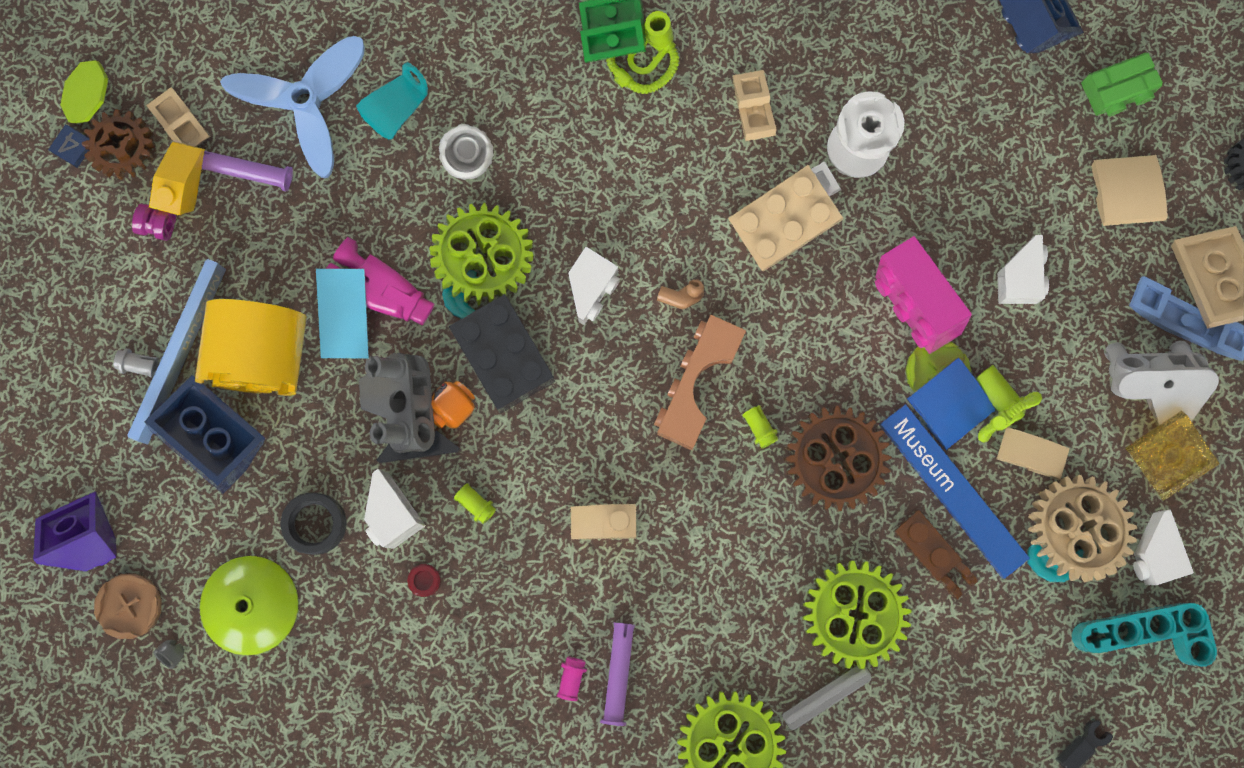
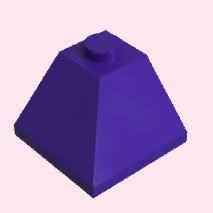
(75, 536)

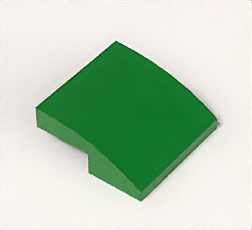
(612, 28)

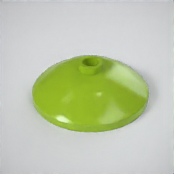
(270, 601)

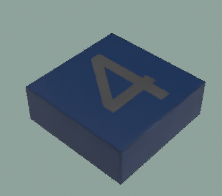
(69, 146)

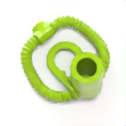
(661, 37)
(1005, 400)

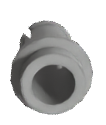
(135, 363)

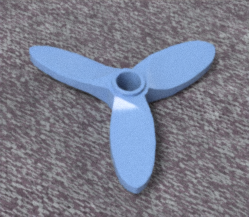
(320, 81)

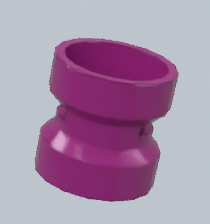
(152, 221)

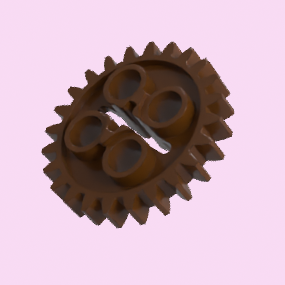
(862, 443)

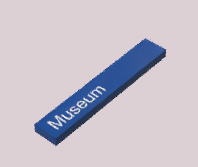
(954, 491)

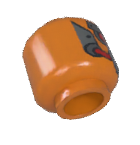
(451, 404)

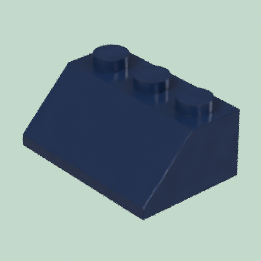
(1040, 23)
(206, 434)

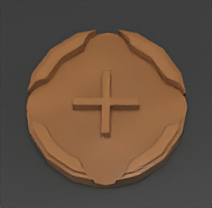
(127, 606)

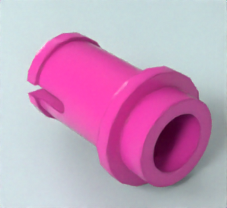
(571, 678)

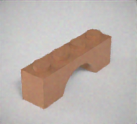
(716, 345)

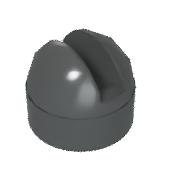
(169, 653)

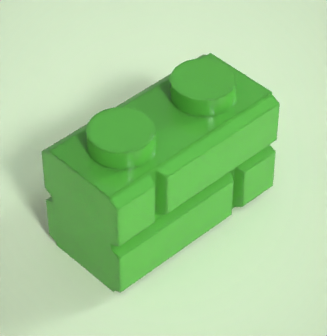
(1122, 84)

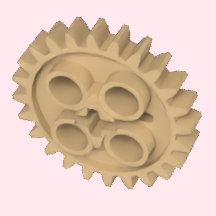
(1060, 543)

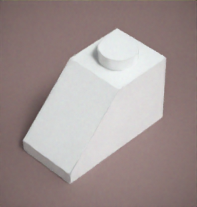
(1161, 551)

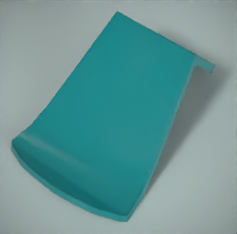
(394, 102)

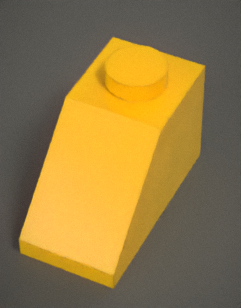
(177, 179)

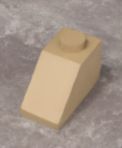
(603, 521)

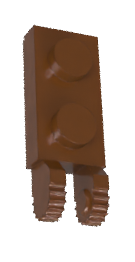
(933, 552)

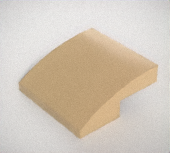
(1130, 190)

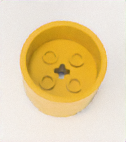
(251, 347)

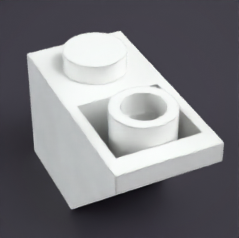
(1023, 276)
(589, 281)

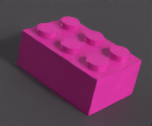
(921, 295)

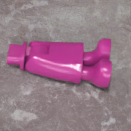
(384, 287)

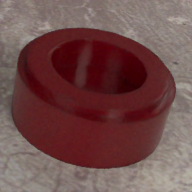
(424, 580)

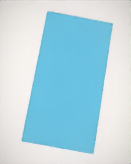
(342, 313)

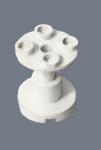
(865, 134)

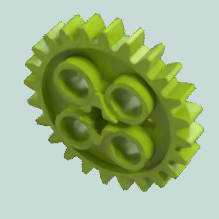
(456, 264)
(887, 620)
(705, 729)

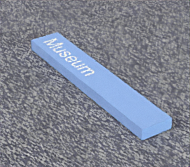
(177, 348)

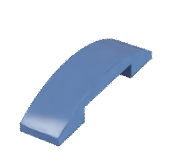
(1185, 321)

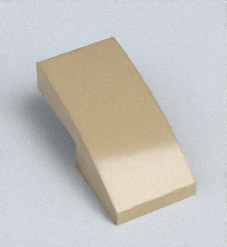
(754, 105)
(177, 119)
(1033, 453)

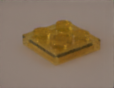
(1172, 455)

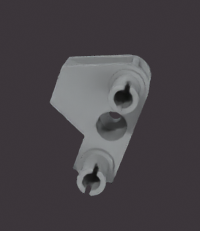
(1166, 380)

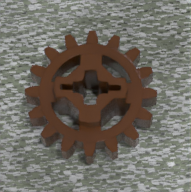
(104, 144)

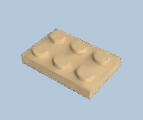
(785, 218)
(1214, 274)

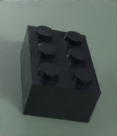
(502, 354)

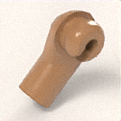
(684, 297)

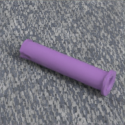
(248, 170)
(618, 675)

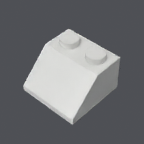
(389, 513)

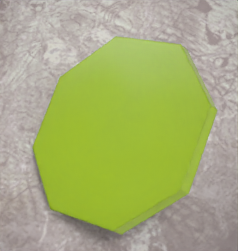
(84, 92)

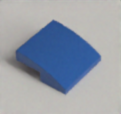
(951, 403)

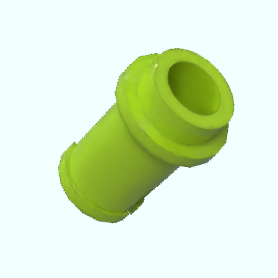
(760, 427)
(475, 503)

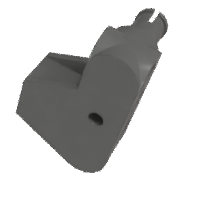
(402, 394)

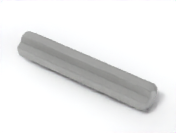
(826, 697)

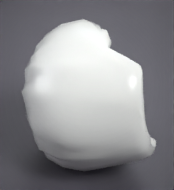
(465, 152)

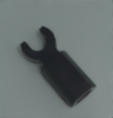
(1083, 746)

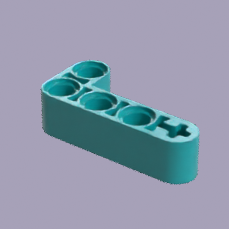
(1140, 632)

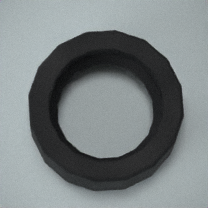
(288, 523)

